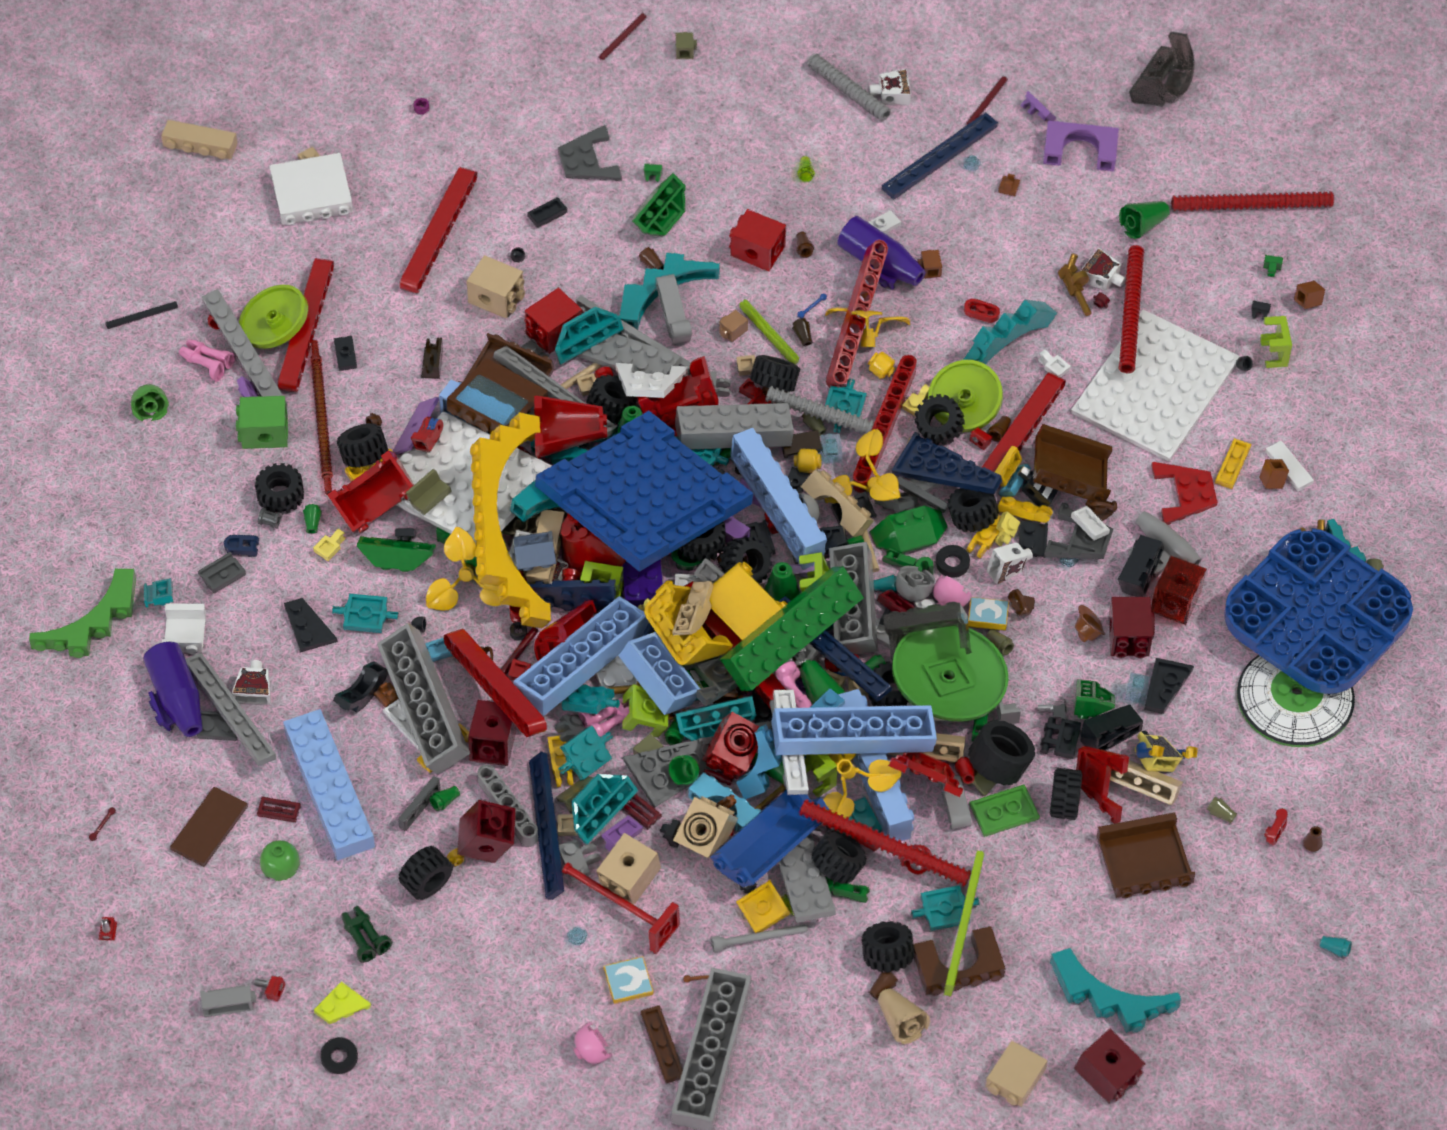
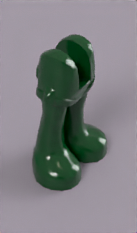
(362, 921)

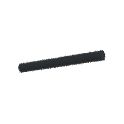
(140, 315)

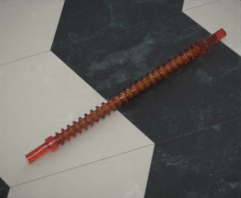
(321, 416)

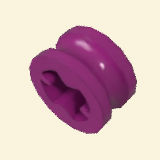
(421, 101)

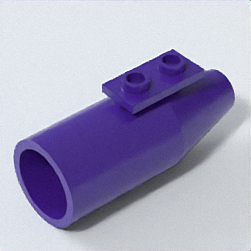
(898, 264)
(176, 692)

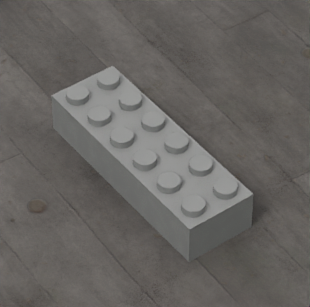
(716, 424)
(857, 626)

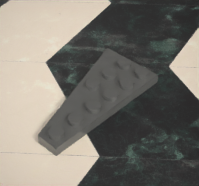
(652, 767)

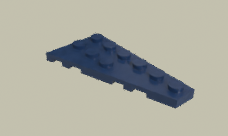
(939, 465)
(573, 593)

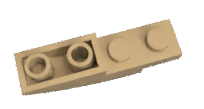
(695, 611)

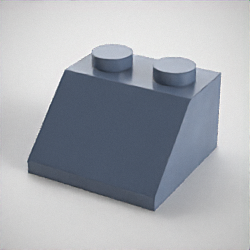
(534, 551)

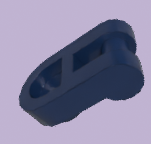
(236, 546)

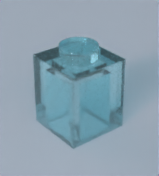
(831, 448)
(1137, 688)

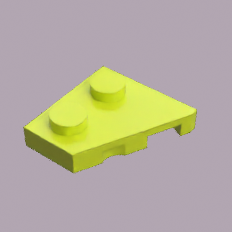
(340, 1003)

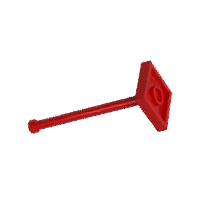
(661, 928)

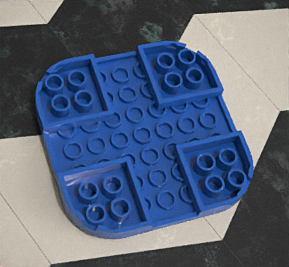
(1318, 611)

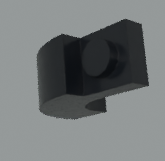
(363, 689)

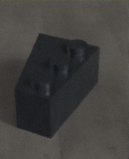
(1141, 566)
(1111, 728)

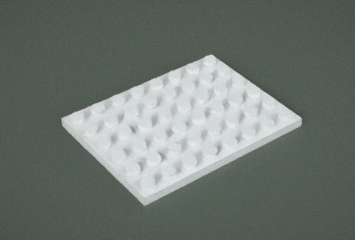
(1166, 392)
(453, 464)

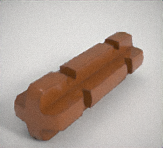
(727, 802)

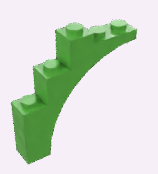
(97, 623)

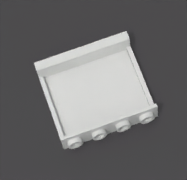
(311, 189)

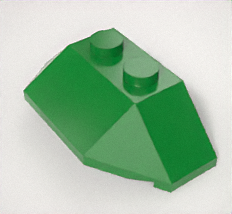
(662, 207)
(910, 529)
(395, 553)
(1092, 699)

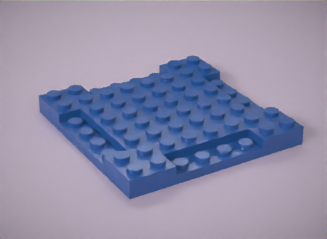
(643, 491)

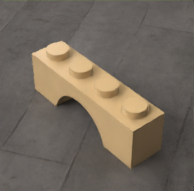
(854, 519)

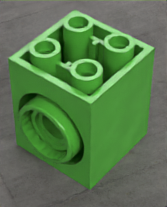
(262, 422)

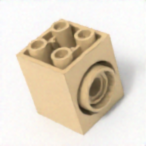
(495, 287)
(704, 815)
(629, 868)

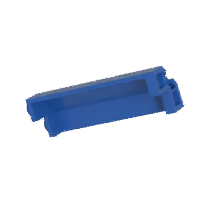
(765, 839)

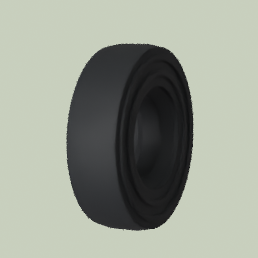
(952, 550)
(335, 1044)

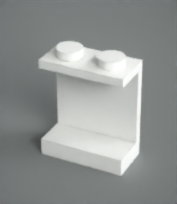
(186, 626)

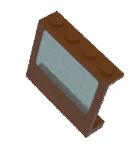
(493, 396)

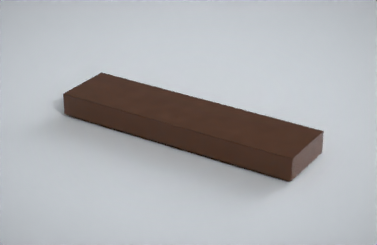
(662, 1044)

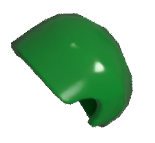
(683, 770)

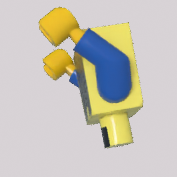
(1159, 754)

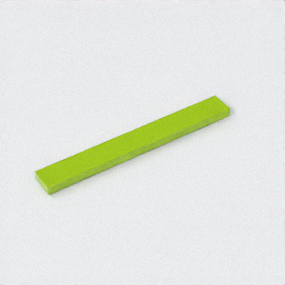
(951, 978)

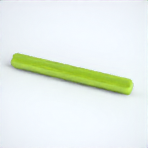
(769, 332)

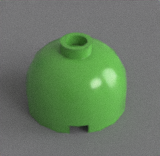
(149, 399)
(279, 860)

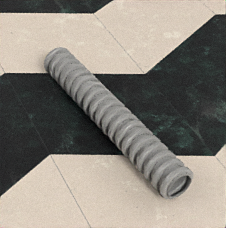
(848, 86)
(820, 410)

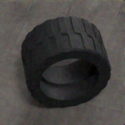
(1001, 752)

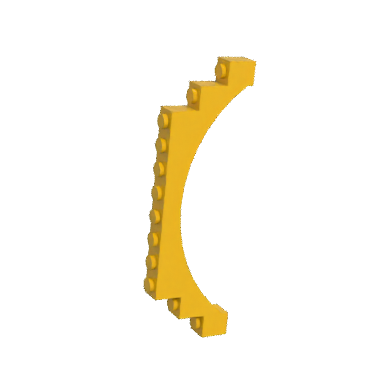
(493, 559)

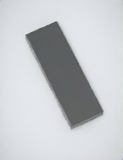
(922, 495)
(418, 804)

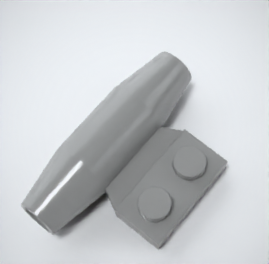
(1173, 543)

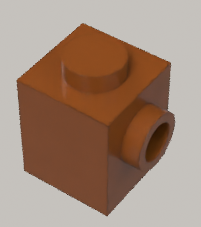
(931, 263)
(1309, 294)
(1274, 473)

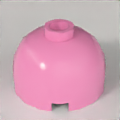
(949, 590)
(590, 1045)

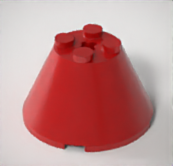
(582, 546)

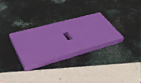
(423, 410)

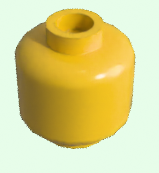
(881, 365)
(807, 460)

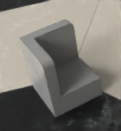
(1008, 713)

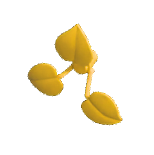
(868, 335)
(880, 487)
(440, 593)
(880, 780)

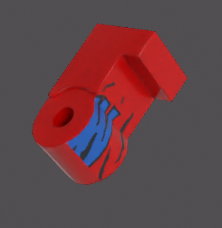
(427, 434)

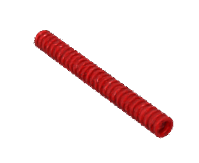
(1251, 201)
(1131, 309)
(885, 842)

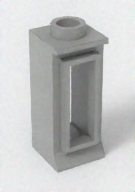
(227, 1000)

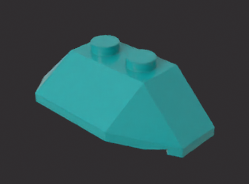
(586, 332)
(705, 720)
(600, 803)

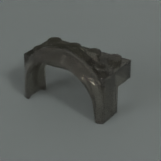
(1149, 86)
(932, 617)

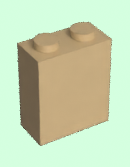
(1016, 1074)

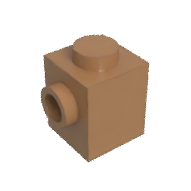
(733, 325)

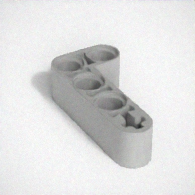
(677, 325)

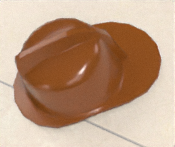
(1088, 624)

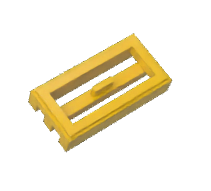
(1009, 465)

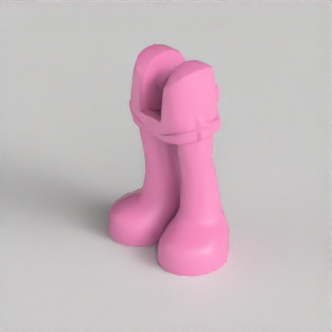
(195, 352)
(787, 675)
(594, 719)

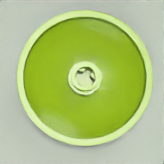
(274, 316)
(973, 388)

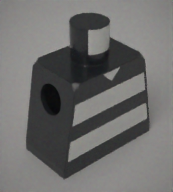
(1037, 493)

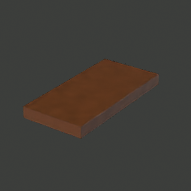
(209, 826)

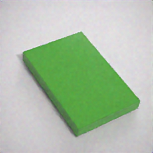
(1004, 810)

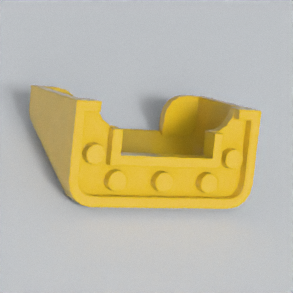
(742, 600)
(685, 649)

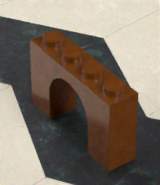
(987, 967)

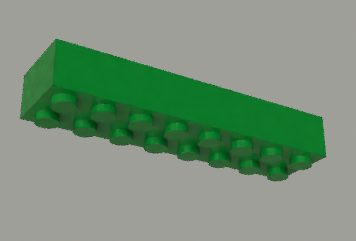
(792, 628)

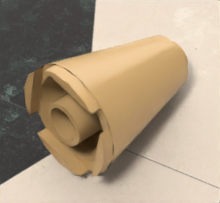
(902, 1016)

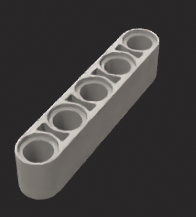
(506, 797)

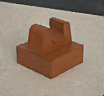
(1009, 185)
(386, 694)

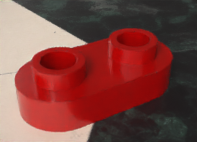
(982, 310)

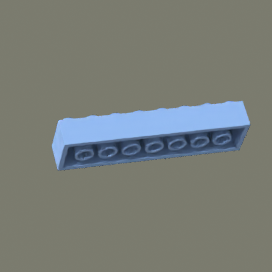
(776, 495)
(581, 655)
(853, 730)
(329, 784)
(888, 805)

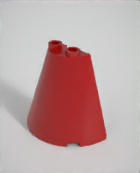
(566, 425)
(562, 628)

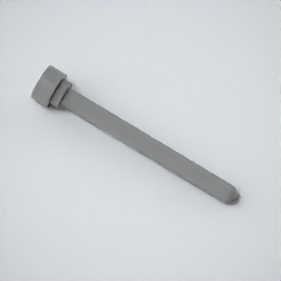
(720, 943)

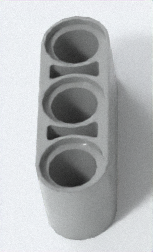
(957, 807)

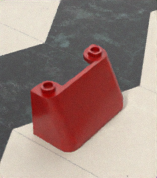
(691, 391)
(372, 492)

